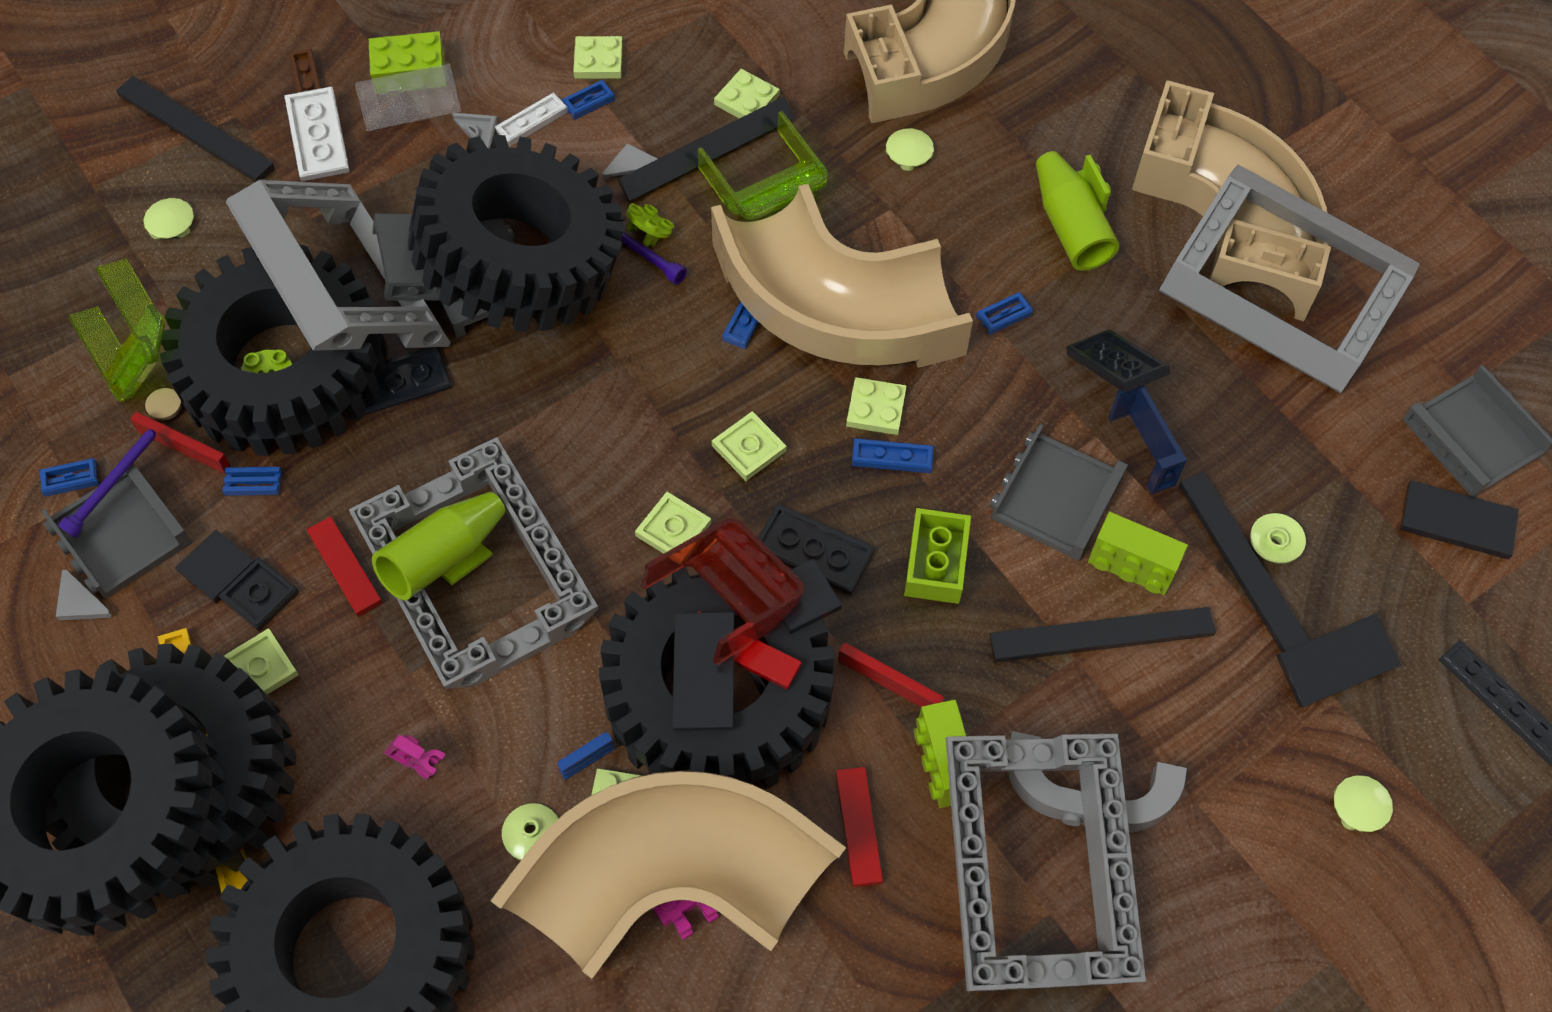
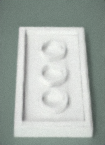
(316, 133)

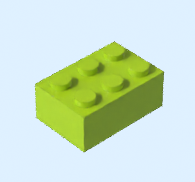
(405, 53)
(1137, 553)
(937, 556)
(932, 728)

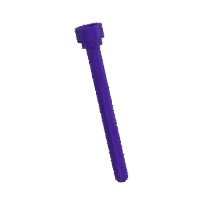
(674, 271)
(73, 523)

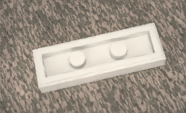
(532, 119)

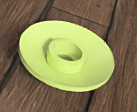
(1278, 528)
(513, 832)

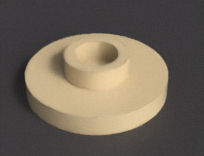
(163, 404)

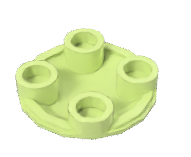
(909, 148)
(169, 219)
(1362, 804)

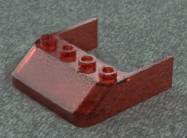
(741, 572)

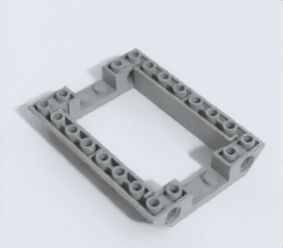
(261, 216)
(1258, 326)
(470, 472)
(1109, 857)

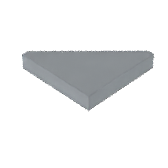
(477, 125)
(626, 161)
(77, 602)

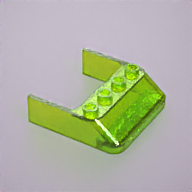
(775, 190)
(126, 365)

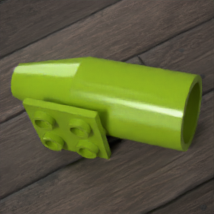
(1077, 209)
(438, 546)

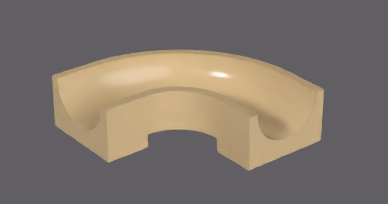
(926, 51)
(1188, 161)
(839, 298)
(664, 843)

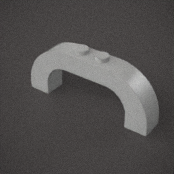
(1067, 805)

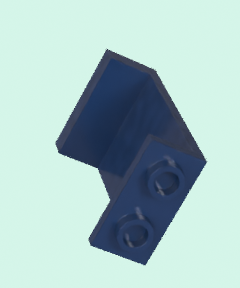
(1155, 434)

